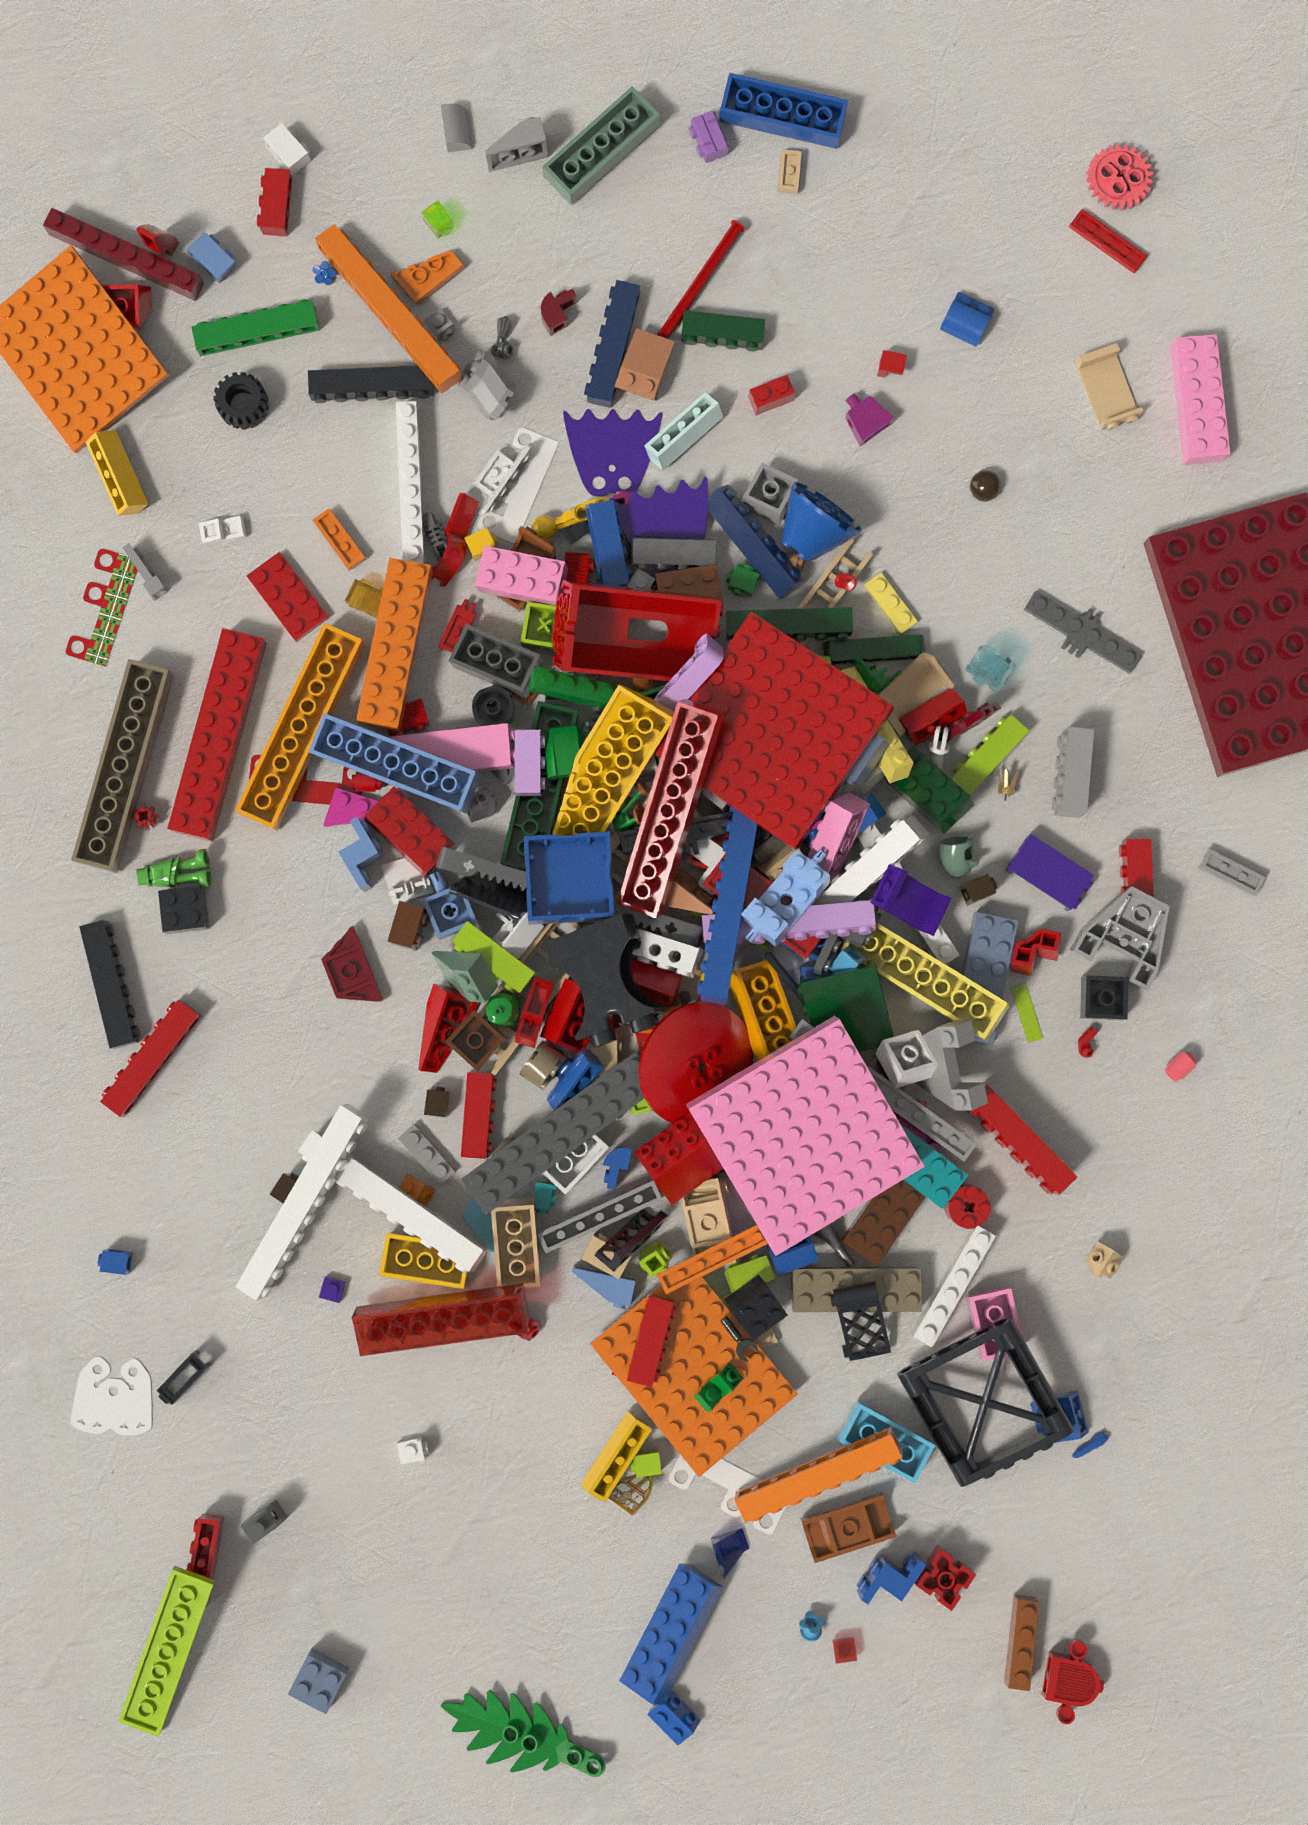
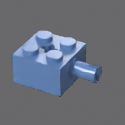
(438, 905)

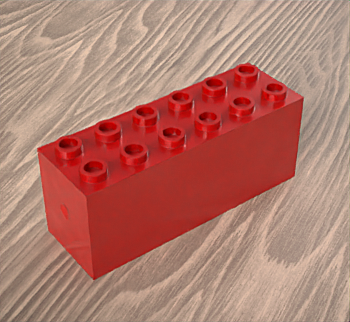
(679, 1159)

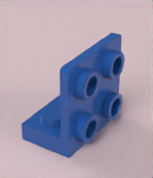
(1073, 1409)

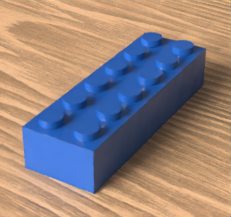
(783, 110)
(671, 1634)

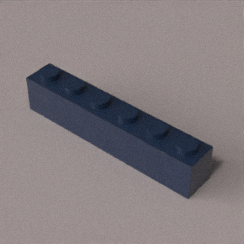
(613, 344)
(754, 541)

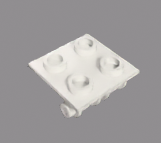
(405, 881)

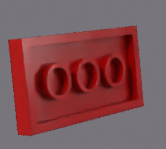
(287, 596)

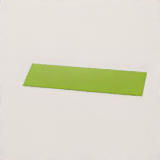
(1026, 1013)

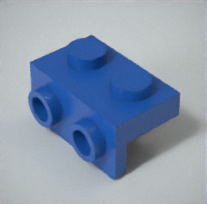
(675, 1718)

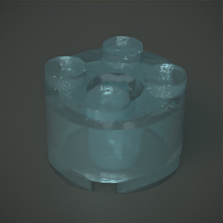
(990, 668)

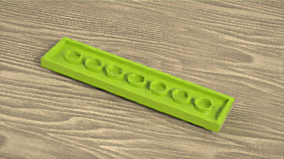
(166, 1651)

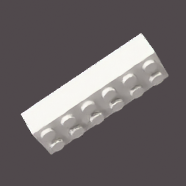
(867, 871)

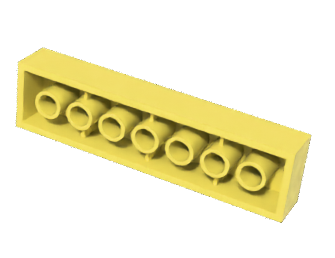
(933, 981)

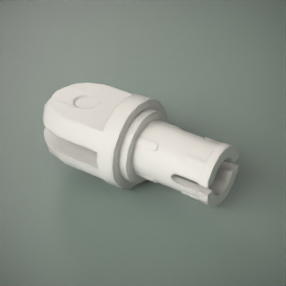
(938, 747)

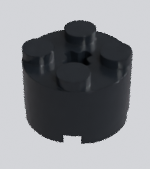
(488, 698)

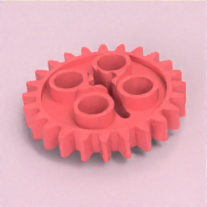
(1119, 177)

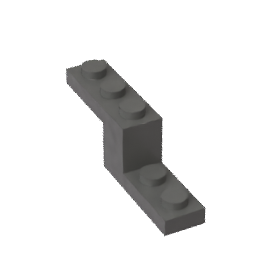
(832, 944)

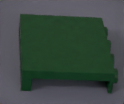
(852, 997)

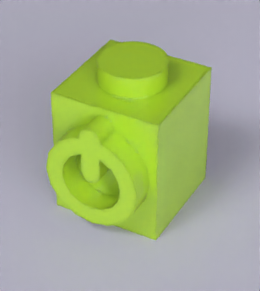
(655, 1258)

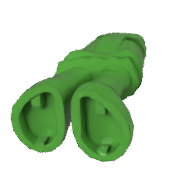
(167, 872)

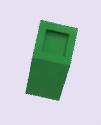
(717, 1387)

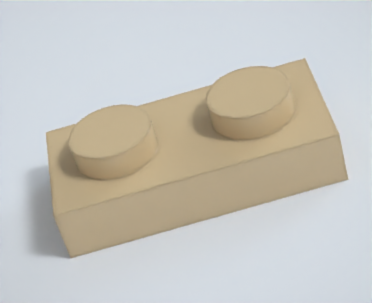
(789, 171)

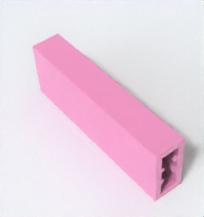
(474, 747)

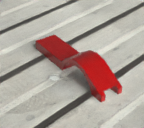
(456, 532)

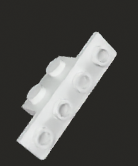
(496, 474)

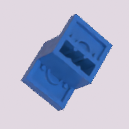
(890, 1577)

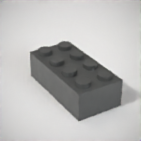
(495, 660)

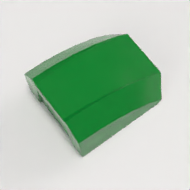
(561, 749)

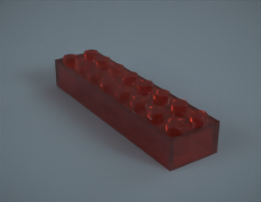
(441, 1319)

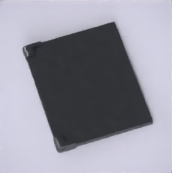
(492, 895)

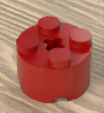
(979, 1207)

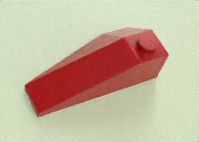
(133, 301)
(443, 1015)

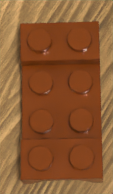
(848, 1527)

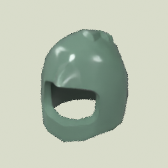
(957, 855)

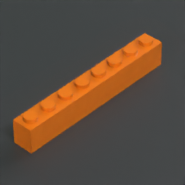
(818, 1475)

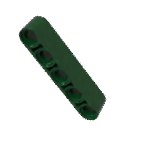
(874, 649)

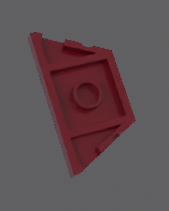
(972, 719)
(350, 970)

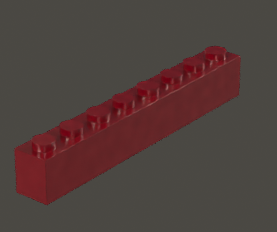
(123, 254)

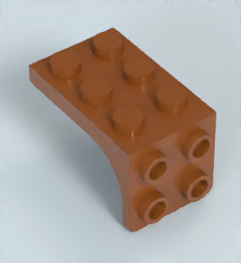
(529, 543)

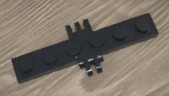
(700, 829)

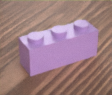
(529, 763)

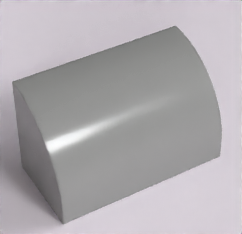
(456, 127)

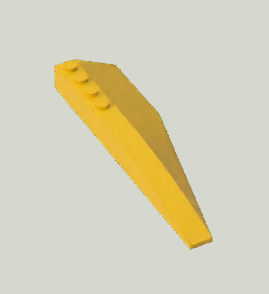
(611, 761)

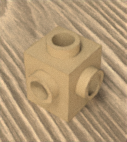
(1103, 1261)

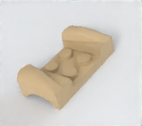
(708, 1214)

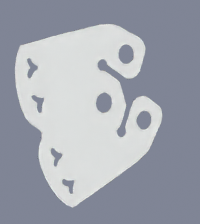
(112, 1411)

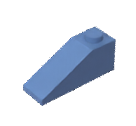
(612, 1289)

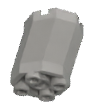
(487, 384)

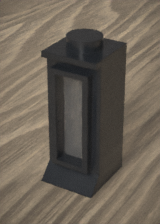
(182, 1378)

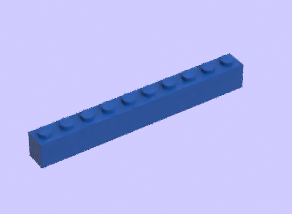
(728, 909)

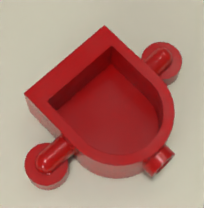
(1070, 1681)

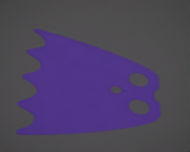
(610, 442)
(666, 516)

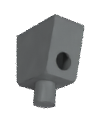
(264, 1522)

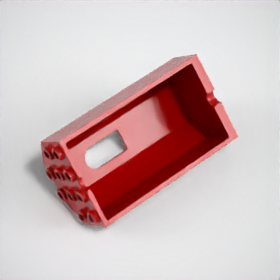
(594, 626)

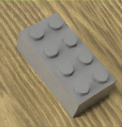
(1073, 772)

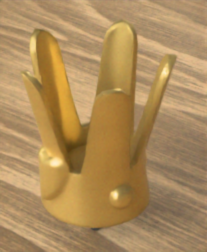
(1004, 788)

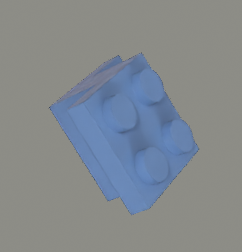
(361, 854)

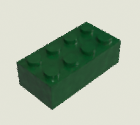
(932, 792)

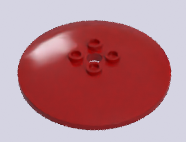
(678, 1046)

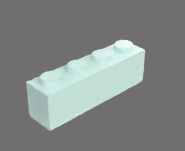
(684, 431)

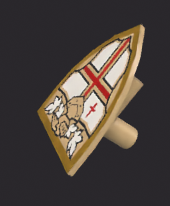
(632, 1493)

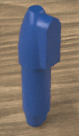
(1096, 1441)

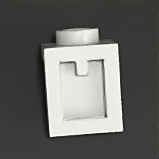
(412, 1450)

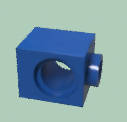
(115, 1261)

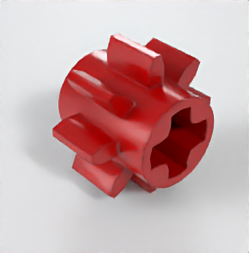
(149, 812)

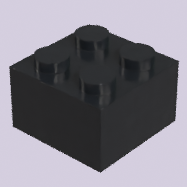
(183, 909)
(1104, 998)
(756, 1307)

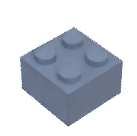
(318, 1681)

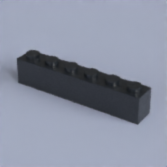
(368, 383)
(109, 984)

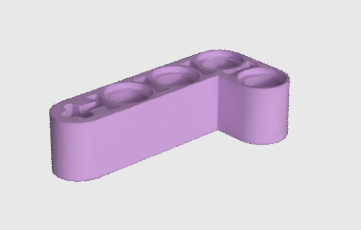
(694, 672)

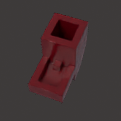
(552, 310)

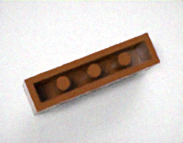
(1021, 1642)

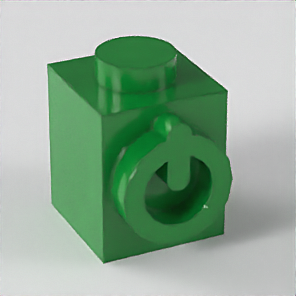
(742, 580)

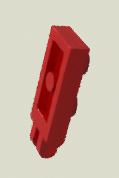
(456, 625)

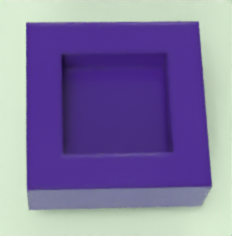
(332, 1289)

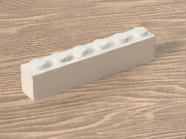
(952, 1285)

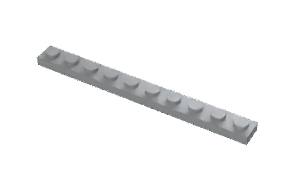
(914, 1111)

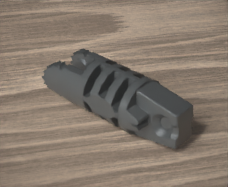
(435, 533)

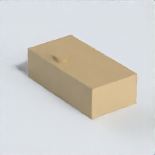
(516, 1243)

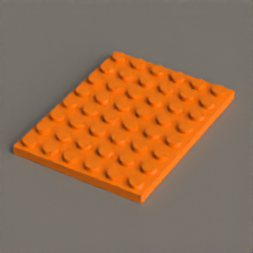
(75, 349)
(692, 1356)

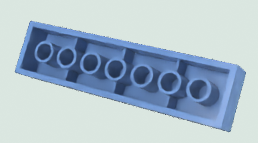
(395, 763)

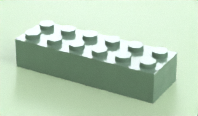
(601, 145)

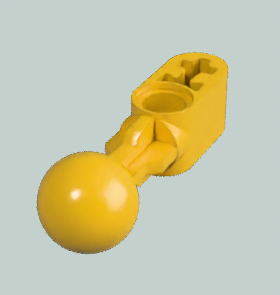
(547, 526)

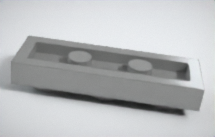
(1232, 872)
(426, 1154)

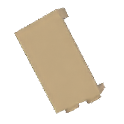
(1107, 387)
(914, 687)

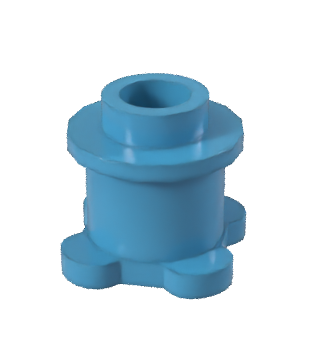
(811, 1626)

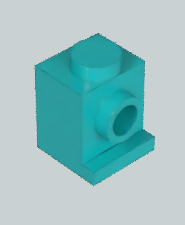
(544, 1197)

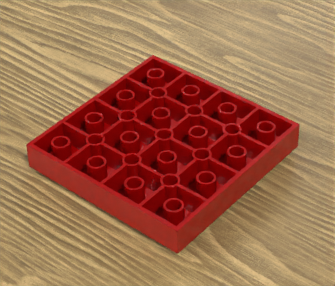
(786, 730)

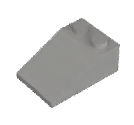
(518, 146)

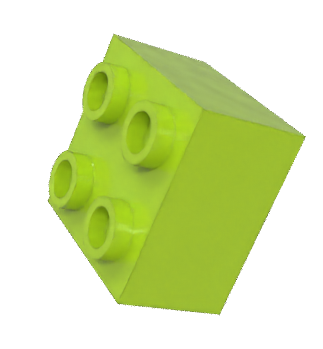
(538, 627)

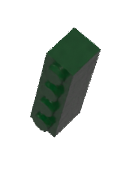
(723, 330)

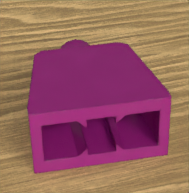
(866, 418)

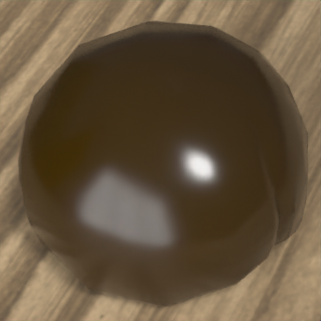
(985, 485)

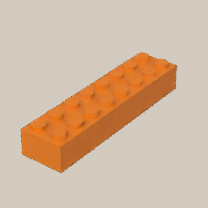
(394, 644)

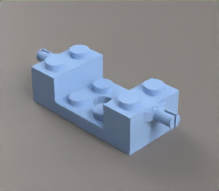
(800, 880)

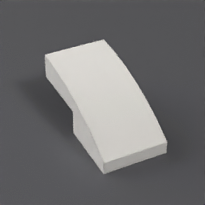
(222, 530)

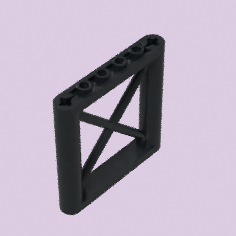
(962, 1462)

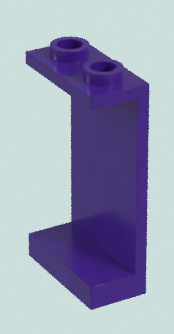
(1050, 872)
(910, 900)

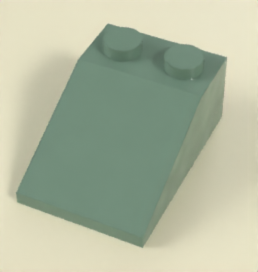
(467, 974)

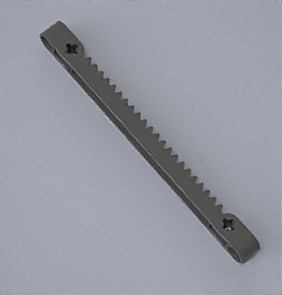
(454, 862)

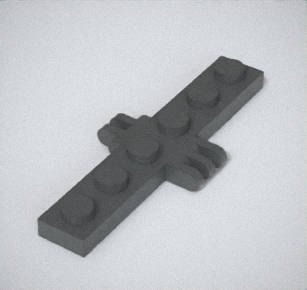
(1082, 632)

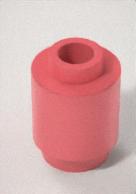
(1180, 1066)

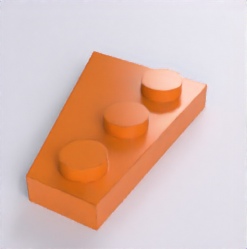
(425, 278)

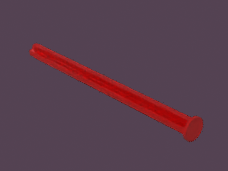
(701, 279)

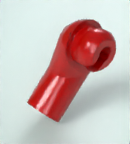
(1084, 1042)

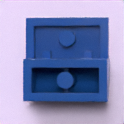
(967, 319)
(616, 1159)

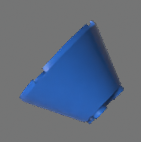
(815, 524)

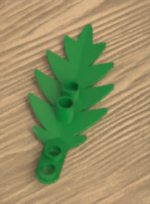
(519, 1734)

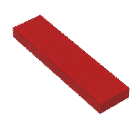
(1107, 241)

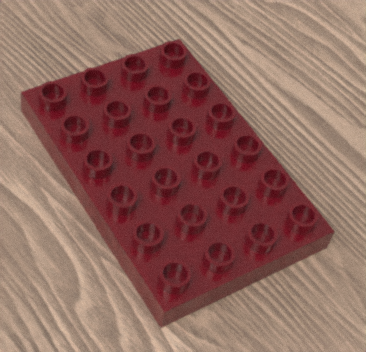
(1241, 627)

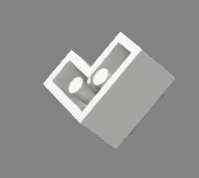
(516, 935)

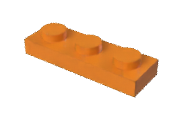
(339, 539)

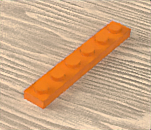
(711, 1259)

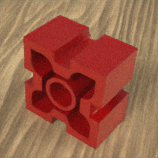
(958, 1576)

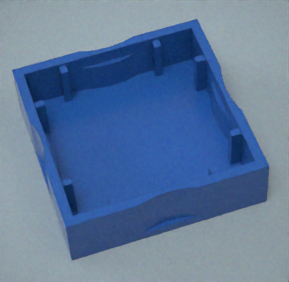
(568, 878)

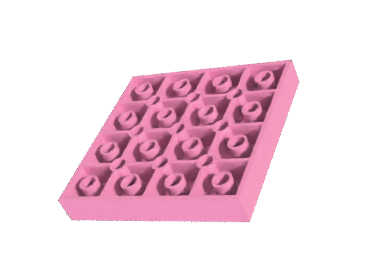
(805, 1135)

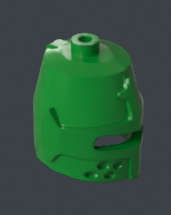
(502, 1009)

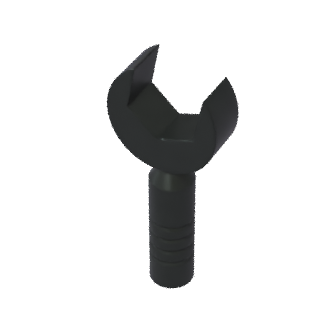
(737, 1337)

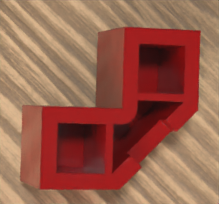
(1041, 944)

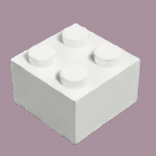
(906, 1059)

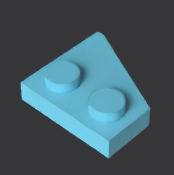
(480, 1223)

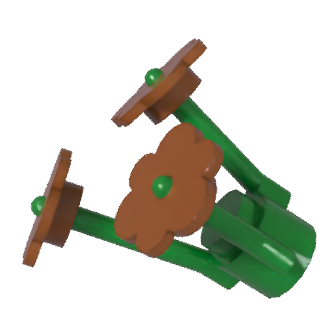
(625, 821)

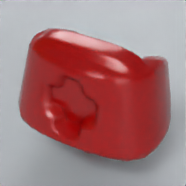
(845, 581)

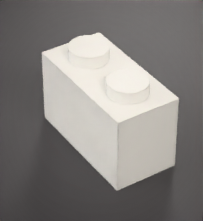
(287, 149)

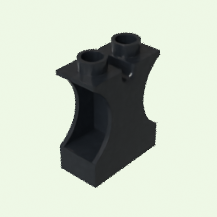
(601, 966)

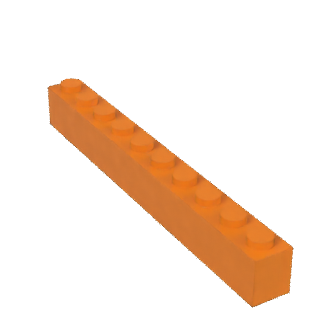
(388, 308)

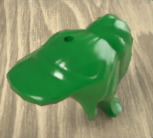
(873, 678)

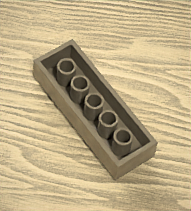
(897, 1287)

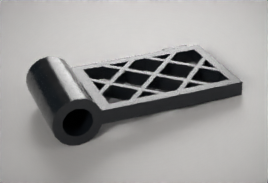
(858, 1299)

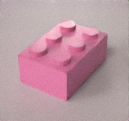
(988, 1308)

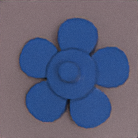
(324, 273)

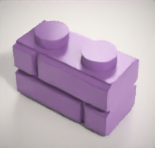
(709, 137)

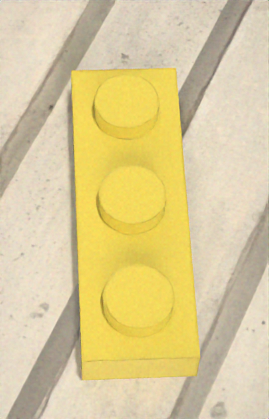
(890, 603)

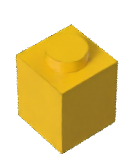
(477, 542)

